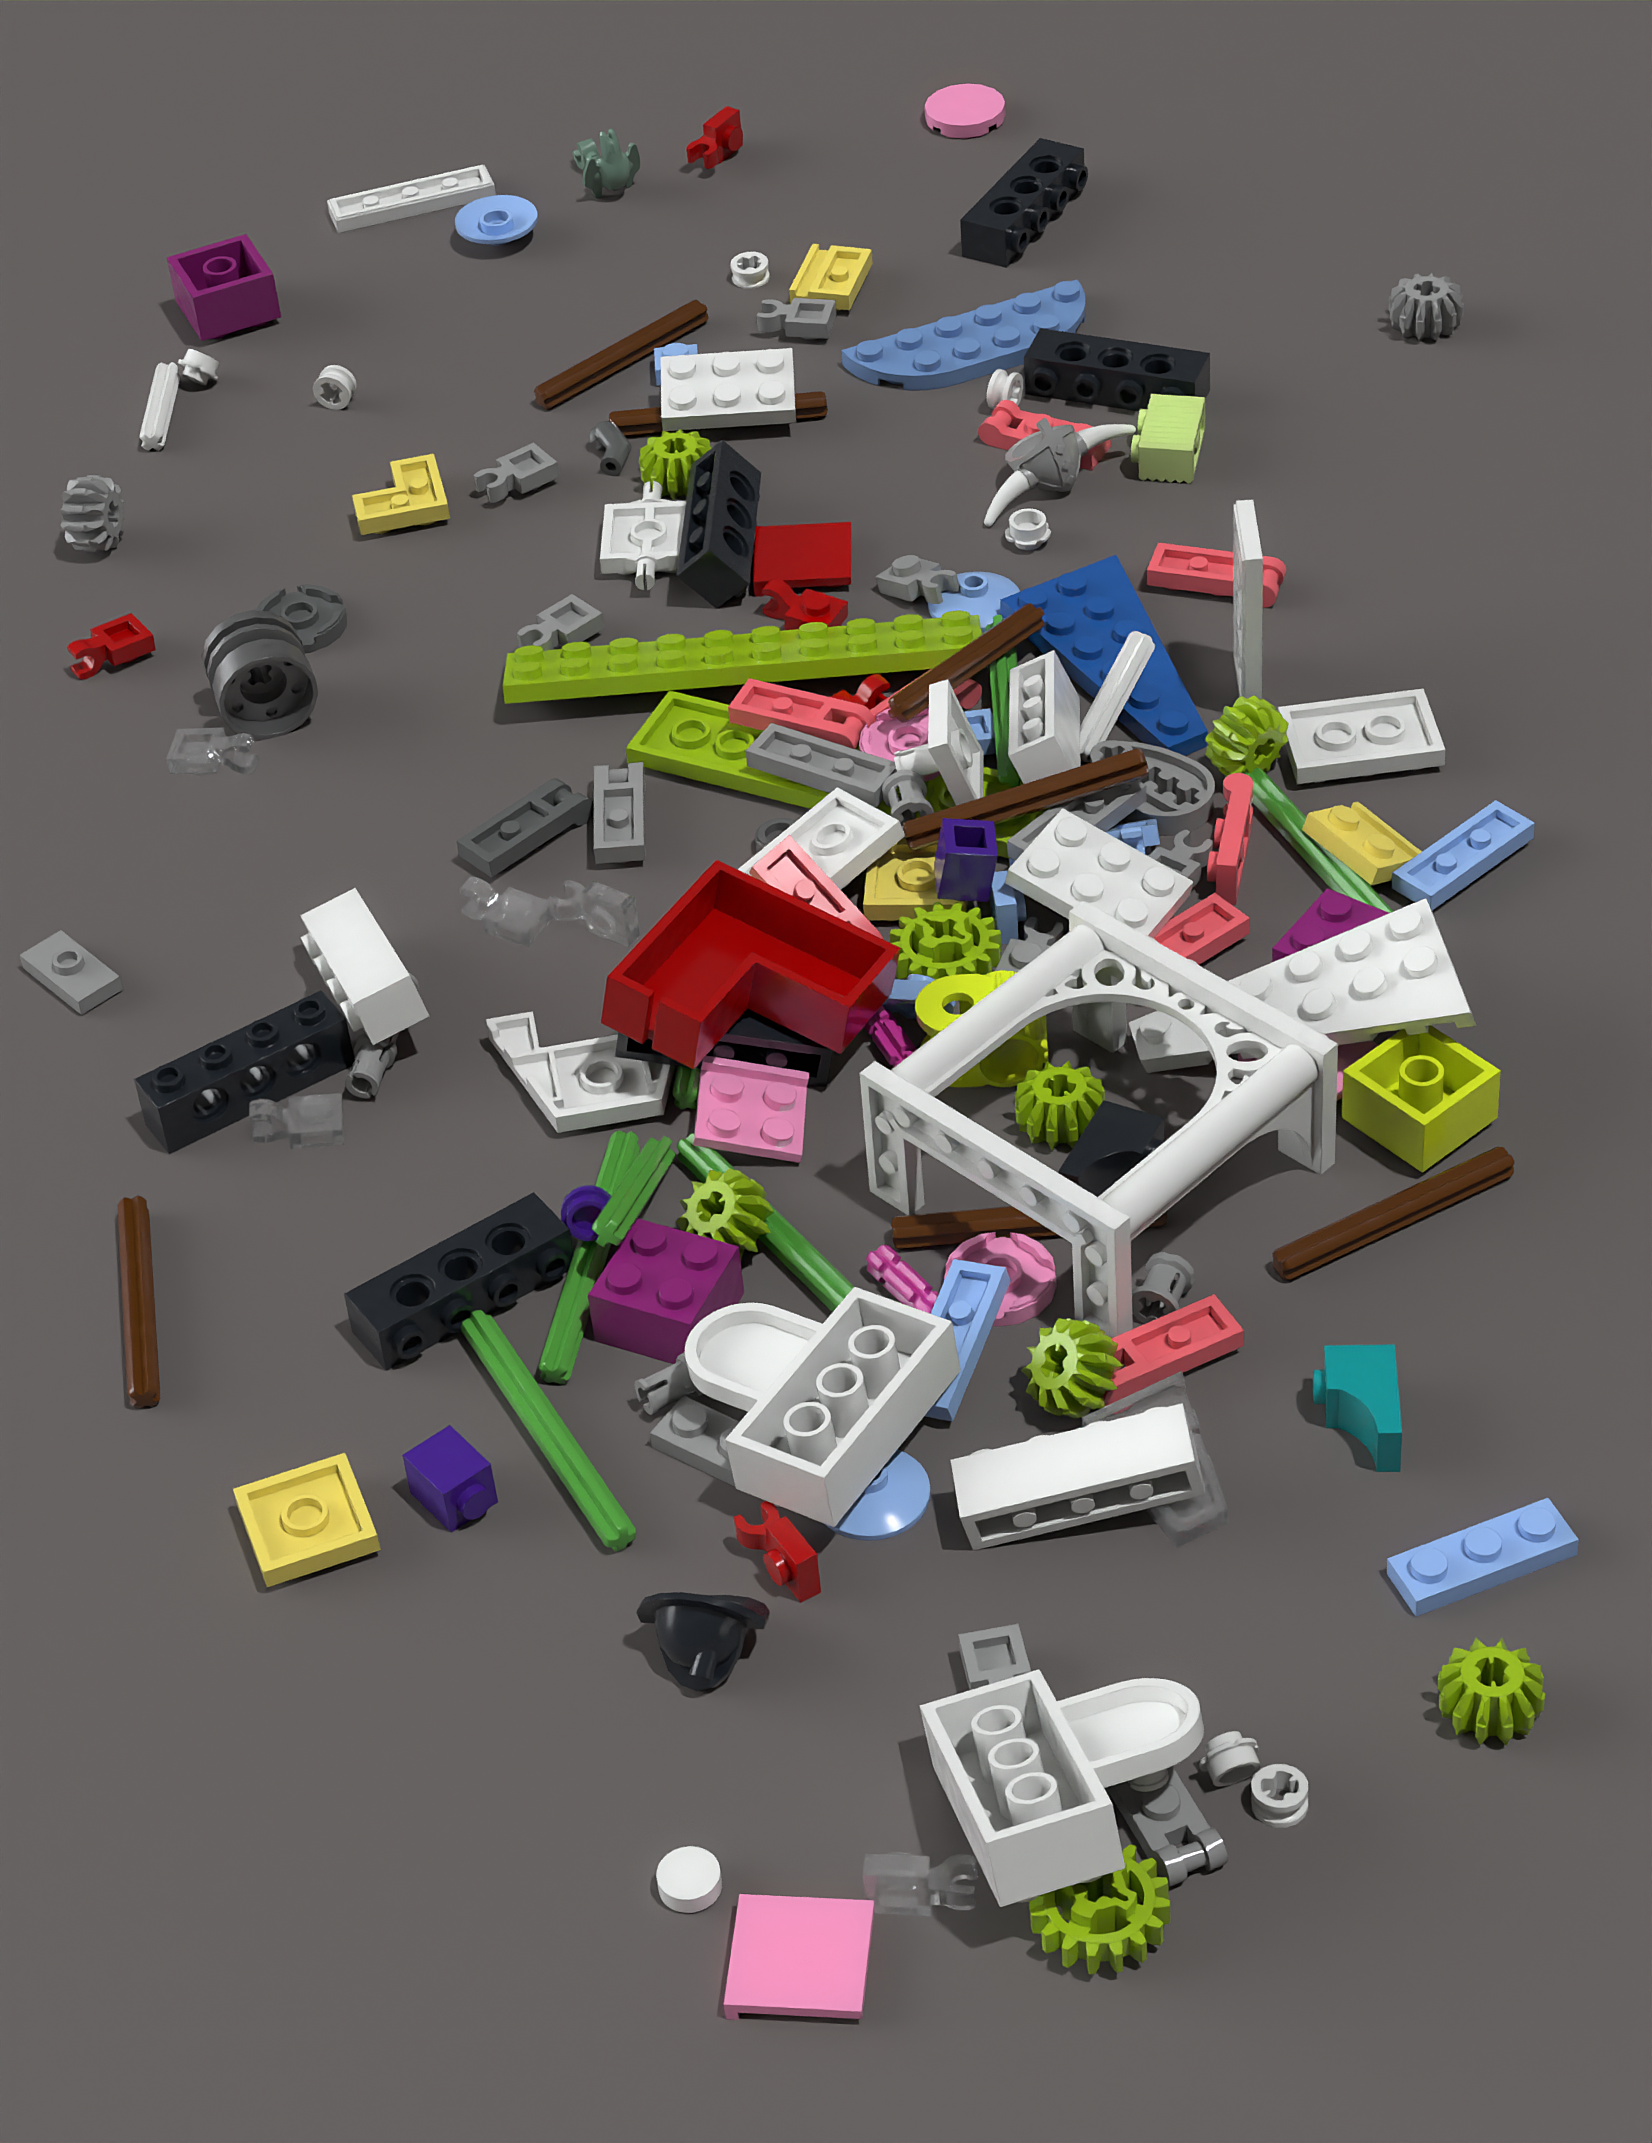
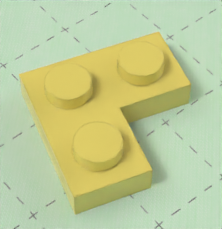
(413, 501)

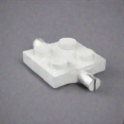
(642, 536)

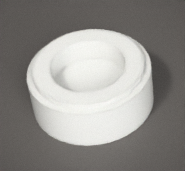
(689, 1879)

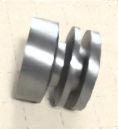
(259, 674)

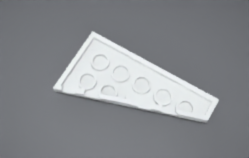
(1347, 987)

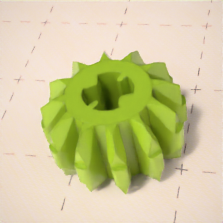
(669, 460)
(1246, 736)
(1057, 1103)
(727, 1210)
(1072, 1368)
(1491, 1691)

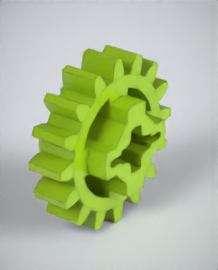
(946, 942)
(1105, 1915)

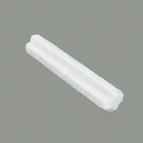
(159, 406)
(1114, 692)

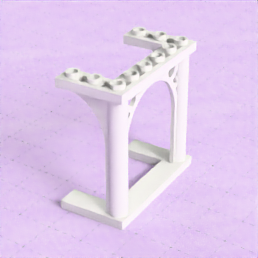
(1097, 973)

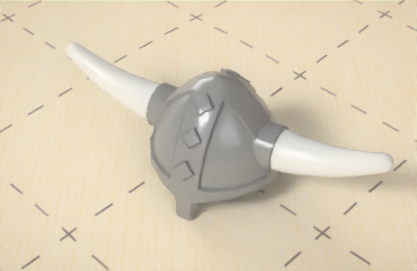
(1049, 460)

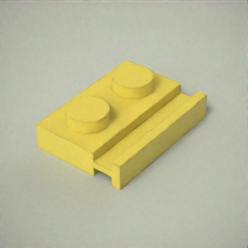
(832, 275)
(1360, 841)

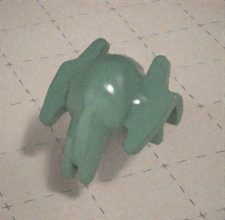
(612, 169)

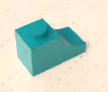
(1363, 1398)

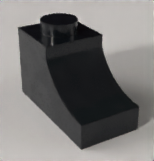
(1112, 1146)

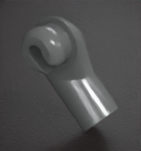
(616, 446)

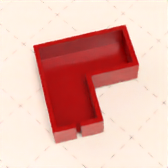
(740, 948)

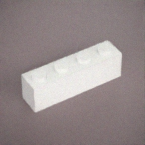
(1043, 719)
(361, 968)
(1077, 1476)

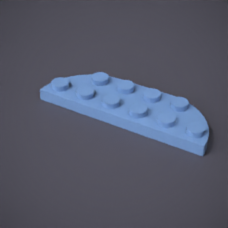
(969, 343)

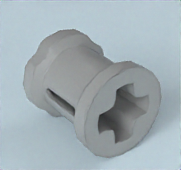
(912, 797)
(1161, 1286)

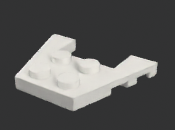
(580, 1080)

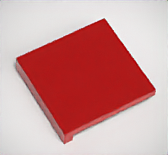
(803, 555)

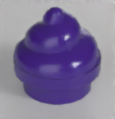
(581, 1210)

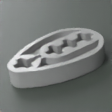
(1177, 787)

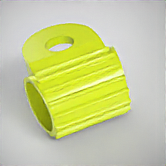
(1009, 1061)

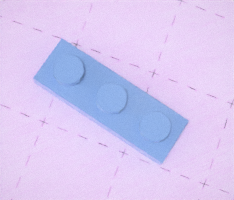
(1463, 855)
(971, 1301)
(1482, 1556)

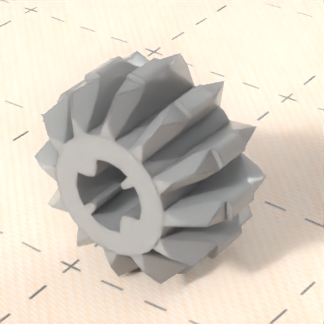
(1426, 307)
(92, 513)

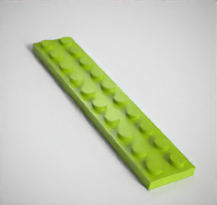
(732, 659)
(698, 742)

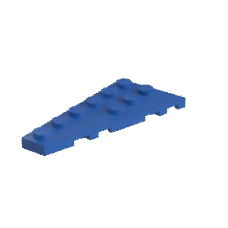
(1087, 626)

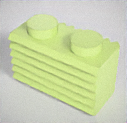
(1169, 438)

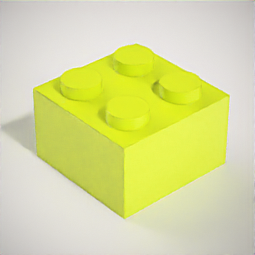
(1420, 1095)

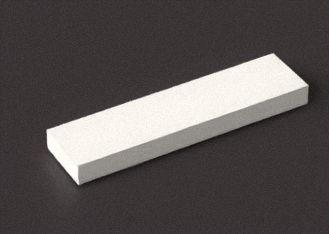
(410, 198)

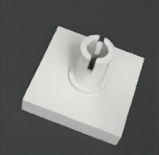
(950, 747)

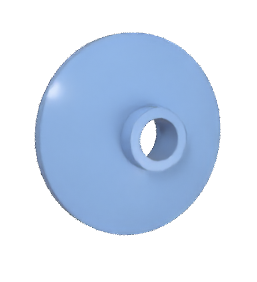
(496, 219)
(978, 595)
(889, 1503)

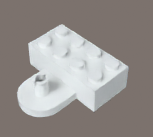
(819, 1396)
(1036, 1768)

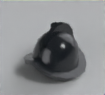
(701, 1633)

